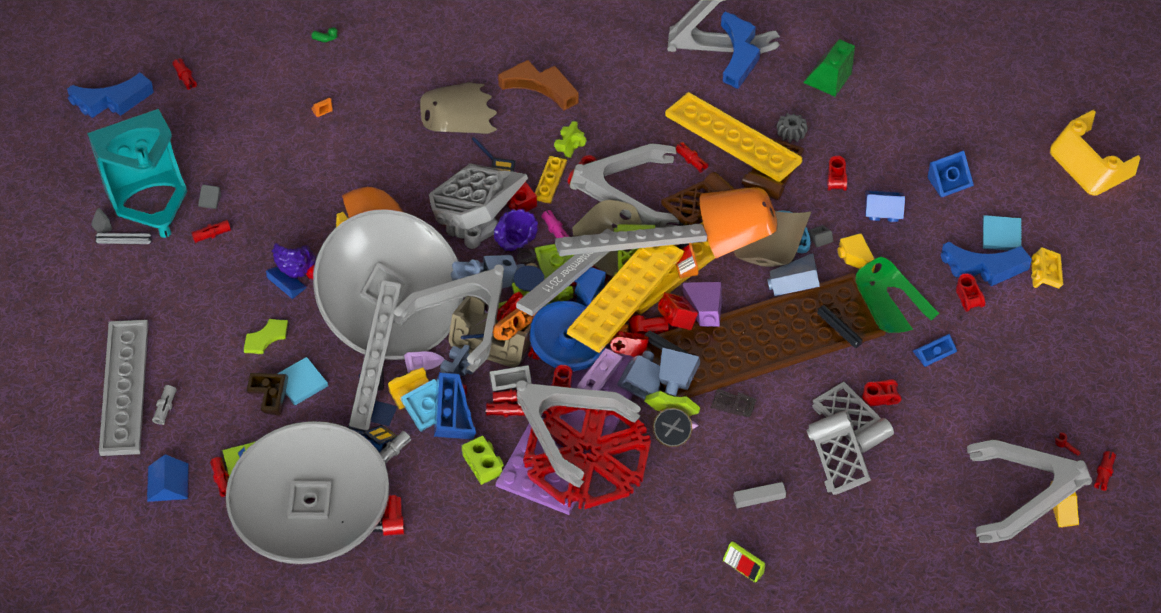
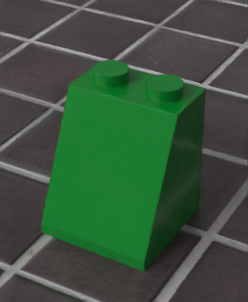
(832, 68)

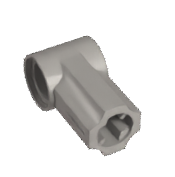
(474, 235)

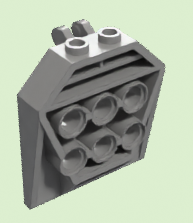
(473, 197)

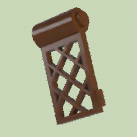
(760, 180)
(712, 183)

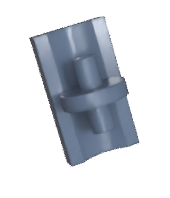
(466, 269)
(460, 361)

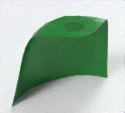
(880, 304)

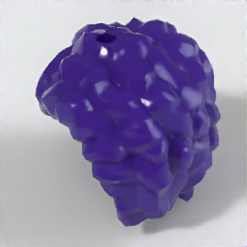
(515, 229)
(293, 261)

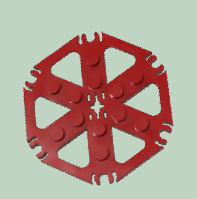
(599, 460)

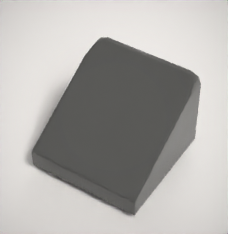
(209, 196)
(101, 222)
(821, 235)

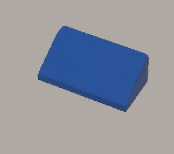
(289, 285)
(935, 350)

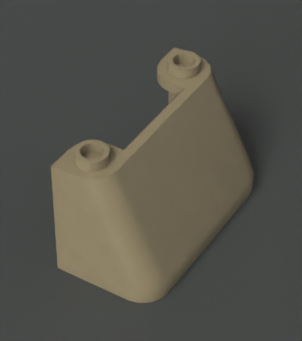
(471, 313)

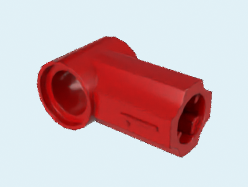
(640, 325)
(393, 518)

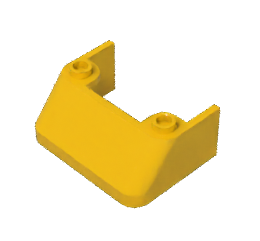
(1084, 164)

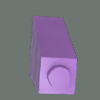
(706, 300)

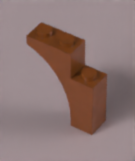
(549, 82)

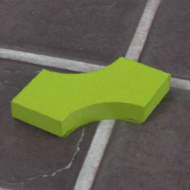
(272, 332)
(662, 401)

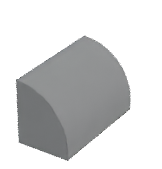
(509, 377)

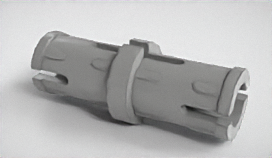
(168, 394)
(393, 448)

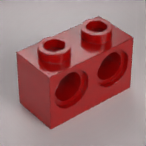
(523, 199)
(677, 311)

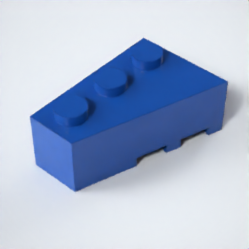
(451, 409)

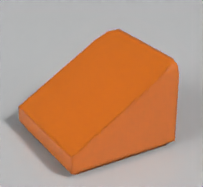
(322, 107)

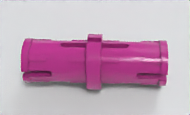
(554, 225)

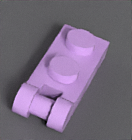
(601, 370)

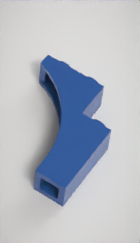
(745, 54)
(116, 98)
(993, 267)

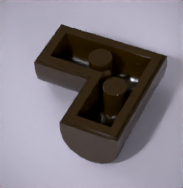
(273, 388)

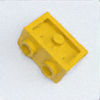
(1046, 268)
(405, 384)

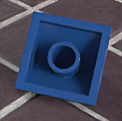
(950, 174)
(167, 479)

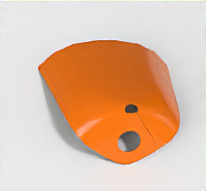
(368, 199)
(736, 218)

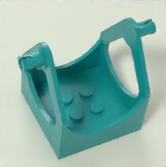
(137, 157)

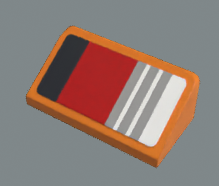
(687, 265)

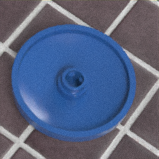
(550, 337)

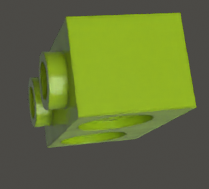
(479, 461)

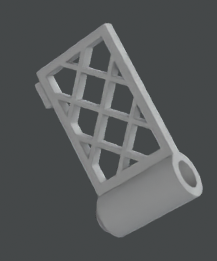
(827, 431)
(871, 432)

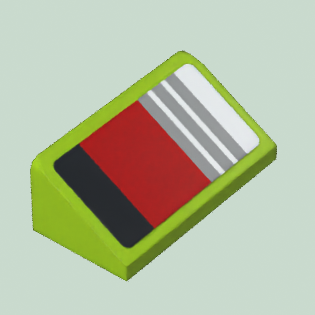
(744, 562)

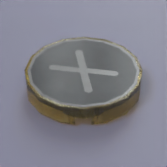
(672, 427)

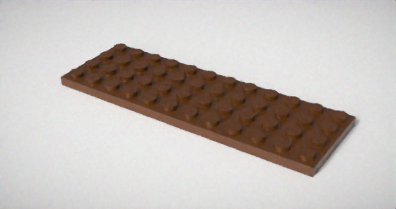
(771, 335)

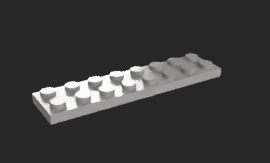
(124, 388)

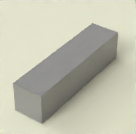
(759, 495)

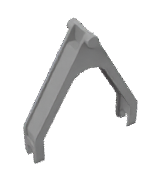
(687, 36)
(590, 180)
(484, 285)
(537, 398)
(1068, 478)

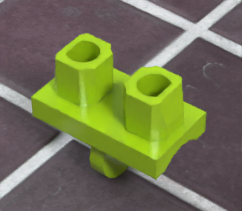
(571, 140)

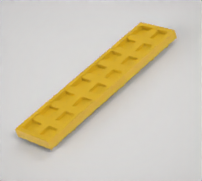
(623, 295)

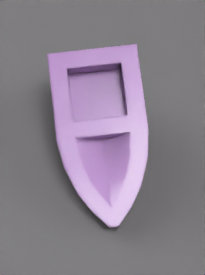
(423, 359)

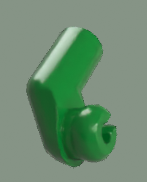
(325, 37)

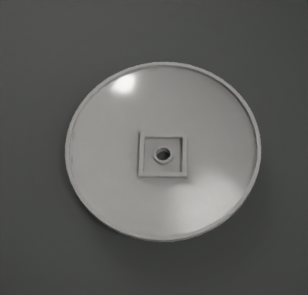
(375, 249)
(301, 463)

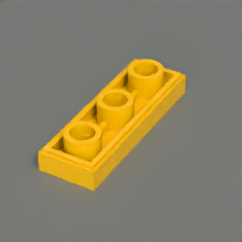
(550, 179)

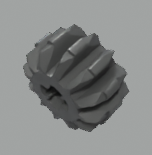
(792, 127)

